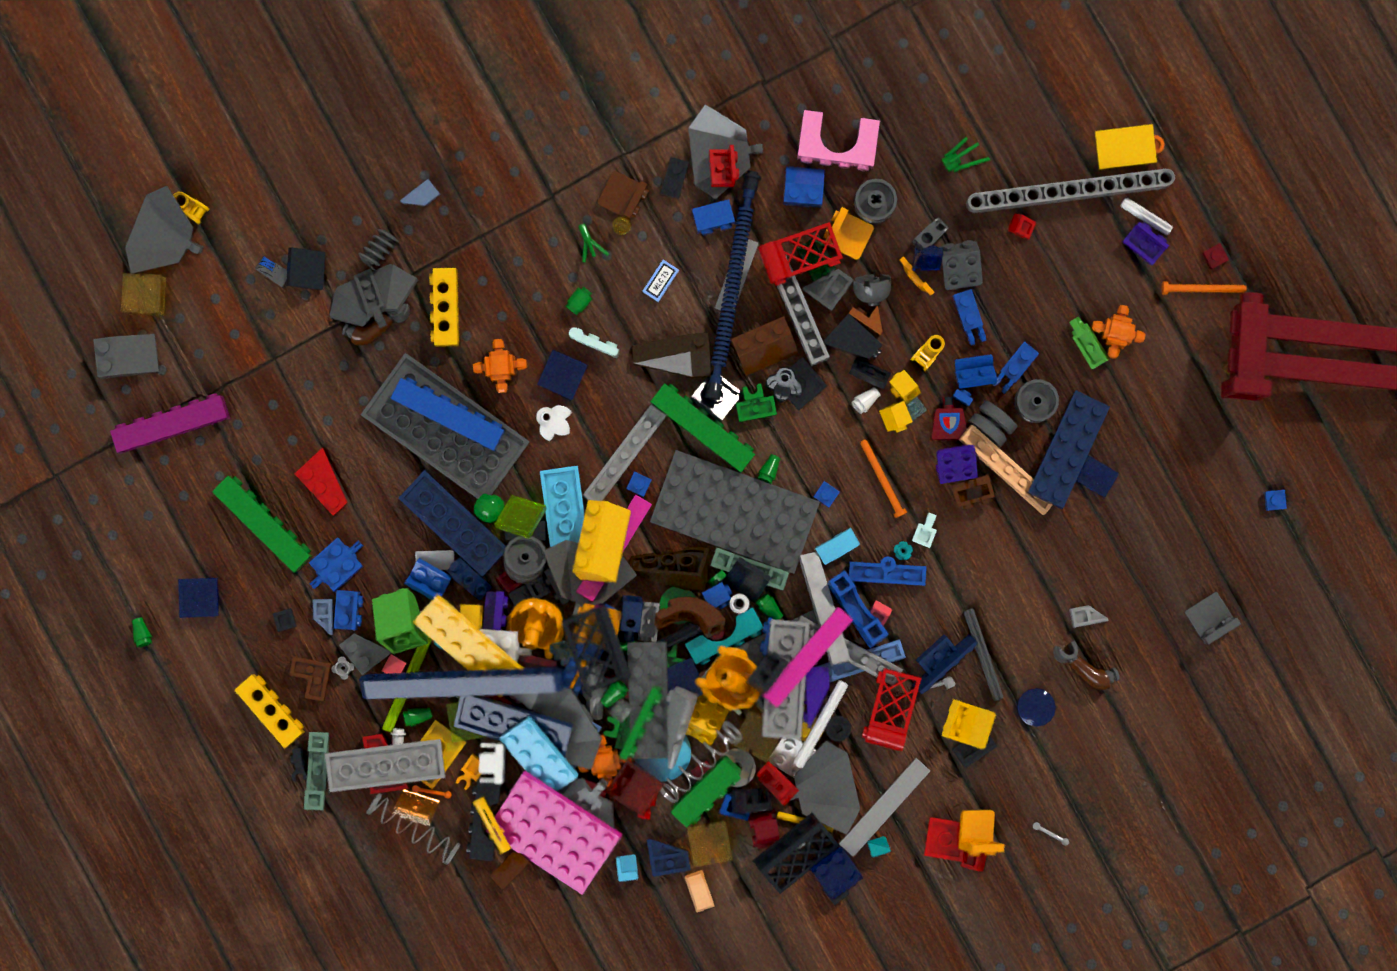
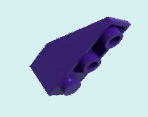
(816, 690)

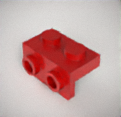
(722, 167)

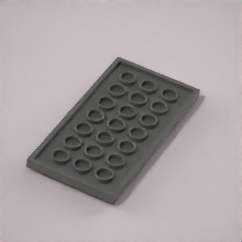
(454, 455)
(734, 511)

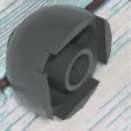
(872, 289)

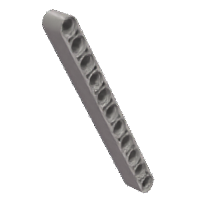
(1079, 187)

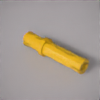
(481, 805)

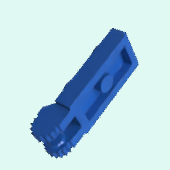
(969, 315)
(1017, 365)

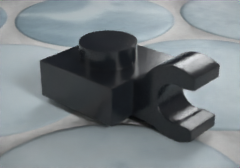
(297, 759)

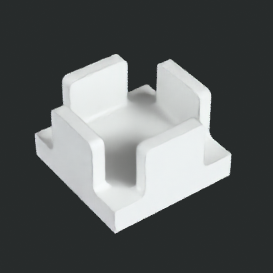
(493, 763)

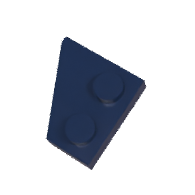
(667, 858)

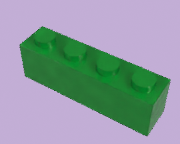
(706, 791)

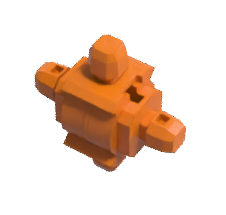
(1118, 331)
(500, 366)
(606, 762)

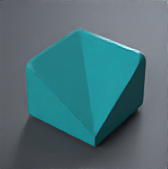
(878, 846)

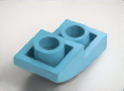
(837, 546)

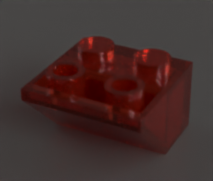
(635, 787)

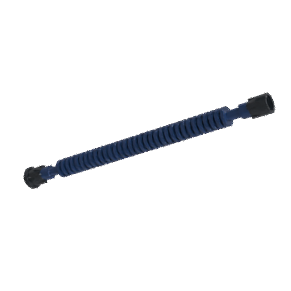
(742, 228)

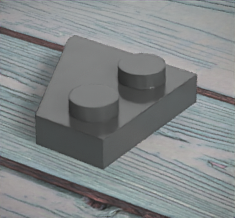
(829, 289)
(363, 653)

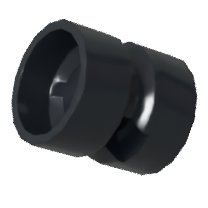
(838, 728)

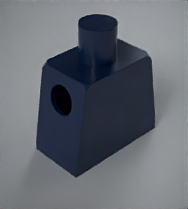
(631, 609)

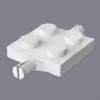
(507, 642)

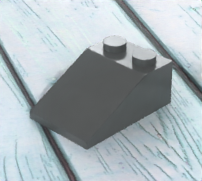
(126, 355)

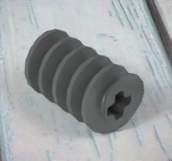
(377, 248)

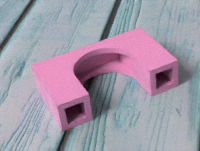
(860, 156)

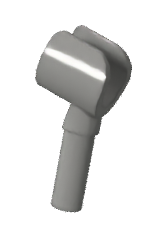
(948, 682)

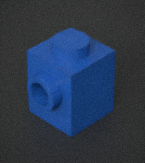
(718, 595)

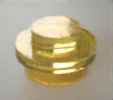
(621, 225)

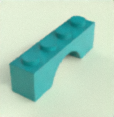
(746, 625)

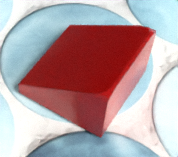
(1021, 226)
(974, 862)

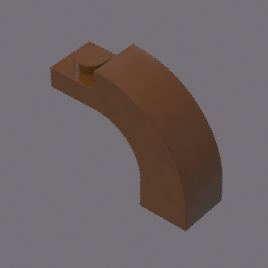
(693, 611)

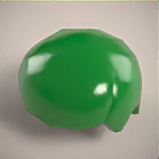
(488, 507)

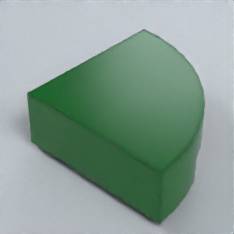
(717, 578)

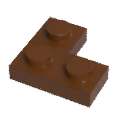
(316, 673)

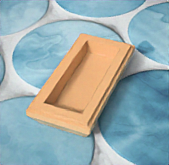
(699, 891)

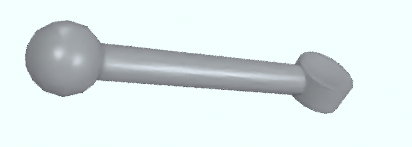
(1036, 826)

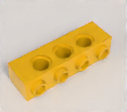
(451, 336)
(246, 692)

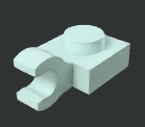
(925, 533)

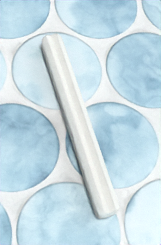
(820, 724)

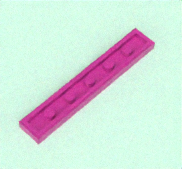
(639, 509)
(808, 656)

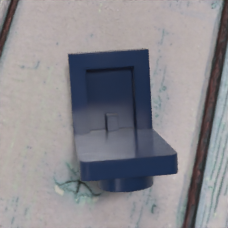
(469, 578)

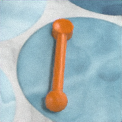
(416, 789)

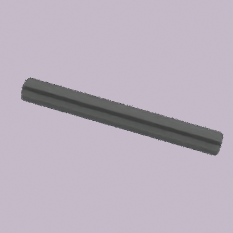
(983, 655)

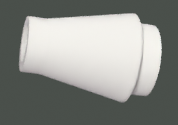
(865, 400)

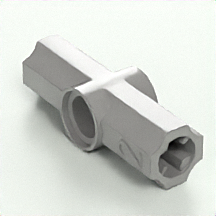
(593, 702)

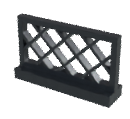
(611, 642)
(788, 845)

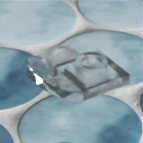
(620, 710)

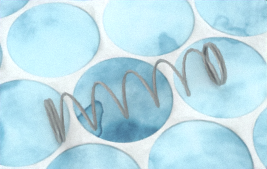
(669, 781)
(374, 806)

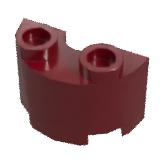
(765, 828)

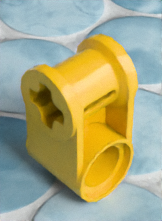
(192, 208)
(928, 352)

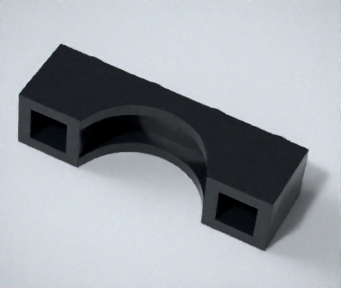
(481, 845)

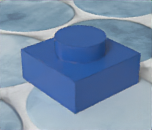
(963, 397)
(639, 484)
(826, 494)
(1275, 500)

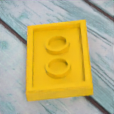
(1126, 147)
(449, 749)

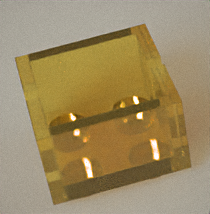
(143, 293)
(751, 737)
(709, 843)

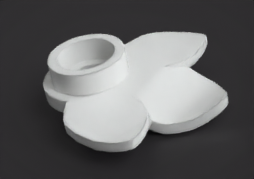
(555, 423)

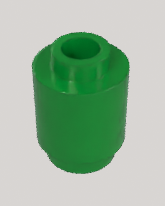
(579, 300)

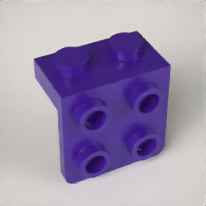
(956, 464)

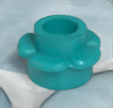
(908, 550)

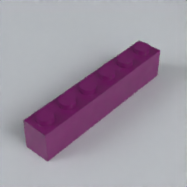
(170, 424)

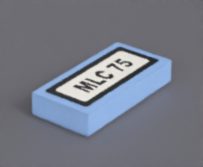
(660, 280)

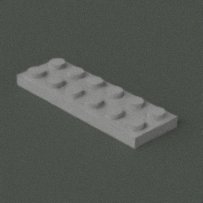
(786, 720)
(385, 765)

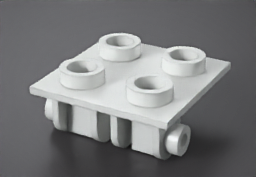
(786, 753)

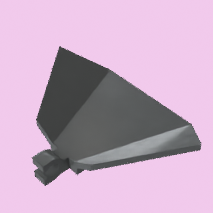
(716, 131)
(160, 233)
(371, 295)
(561, 563)
(584, 737)
(828, 788)
(590, 800)

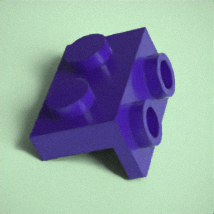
(1145, 242)
(494, 610)

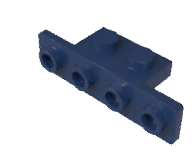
(942, 657)

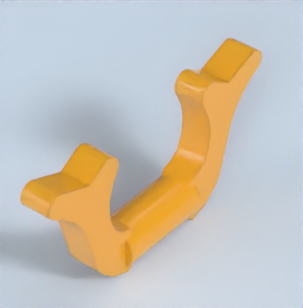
(914, 277)

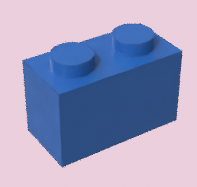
(713, 217)

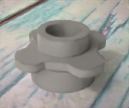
(348, 667)

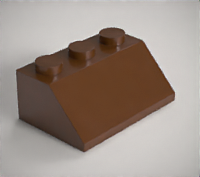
(764, 346)

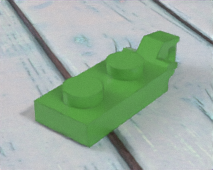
(1088, 343)

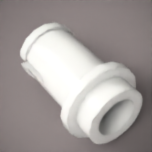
(398, 736)

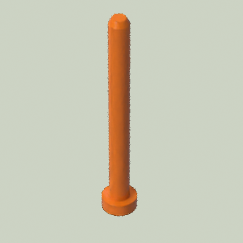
(1166, 287)
(883, 480)

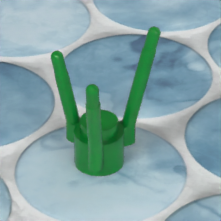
(952, 159)

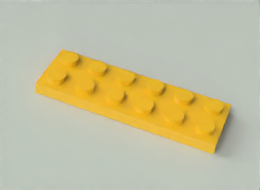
(462, 638)

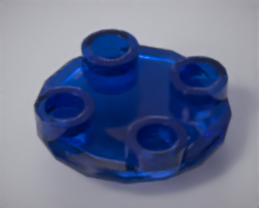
(1036, 707)

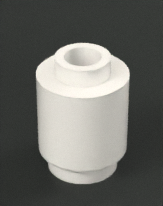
(734, 607)

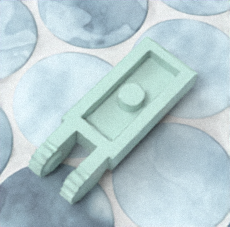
(593, 342)

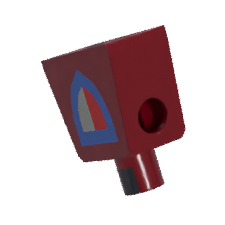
(948, 422)

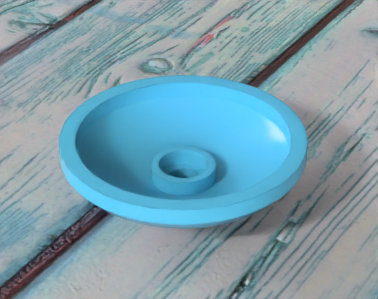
(659, 767)

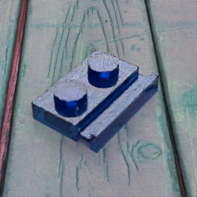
(928, 259)
(1097, 476)

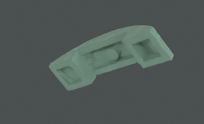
(725, 561)
(317, 771)

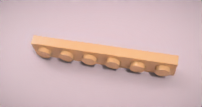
(1003, 466)

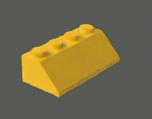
(601, 541)

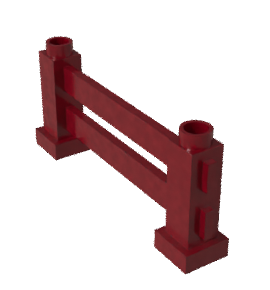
(1251, 363)

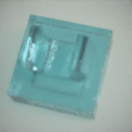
(915, 408)
(561, 652)

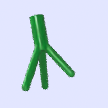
(588, 242)

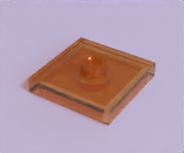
(416, 807)

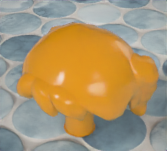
(537, 624)
(727, 679)

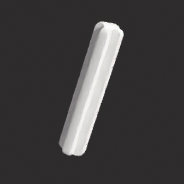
(1146, 216)

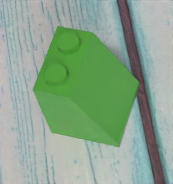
(394, 621)

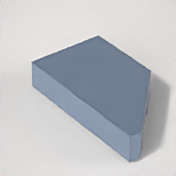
(421, 195)
(324, 613)

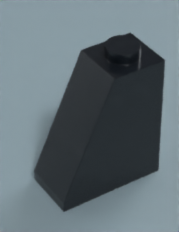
(853, 339)

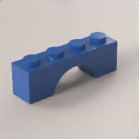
(850, 601)

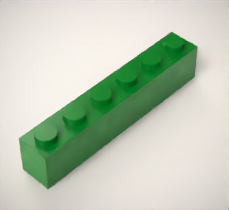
(703, 428)
(262, 524)

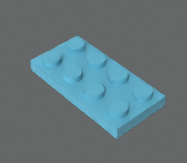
(563, 503)
(538, 754)

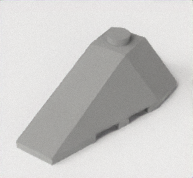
(679, 714)

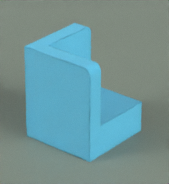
(627, 867)

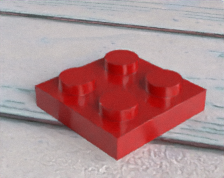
(943, 839)

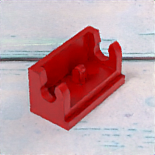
(776, 783)

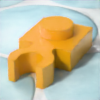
(471, 771)

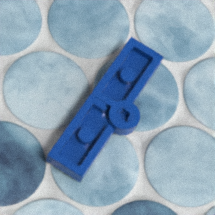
(887, 572)

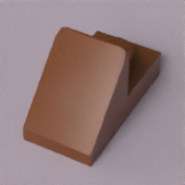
(872, 323)

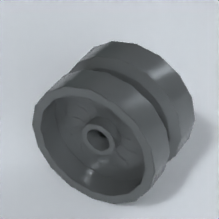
(877, 212)
(1025, 404)
(993, 423)
(534, 561)

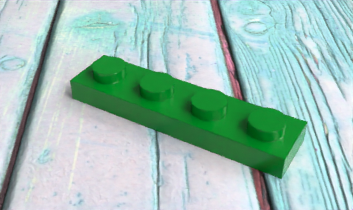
(645, 716)

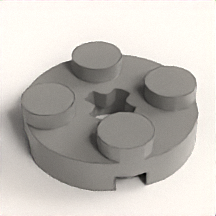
(746, 762)

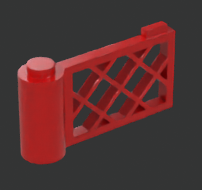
(776, 261)
(885, 734)

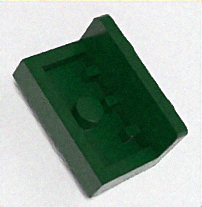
(819, 272)

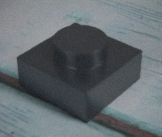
(284, 620)

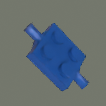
(336, 564)

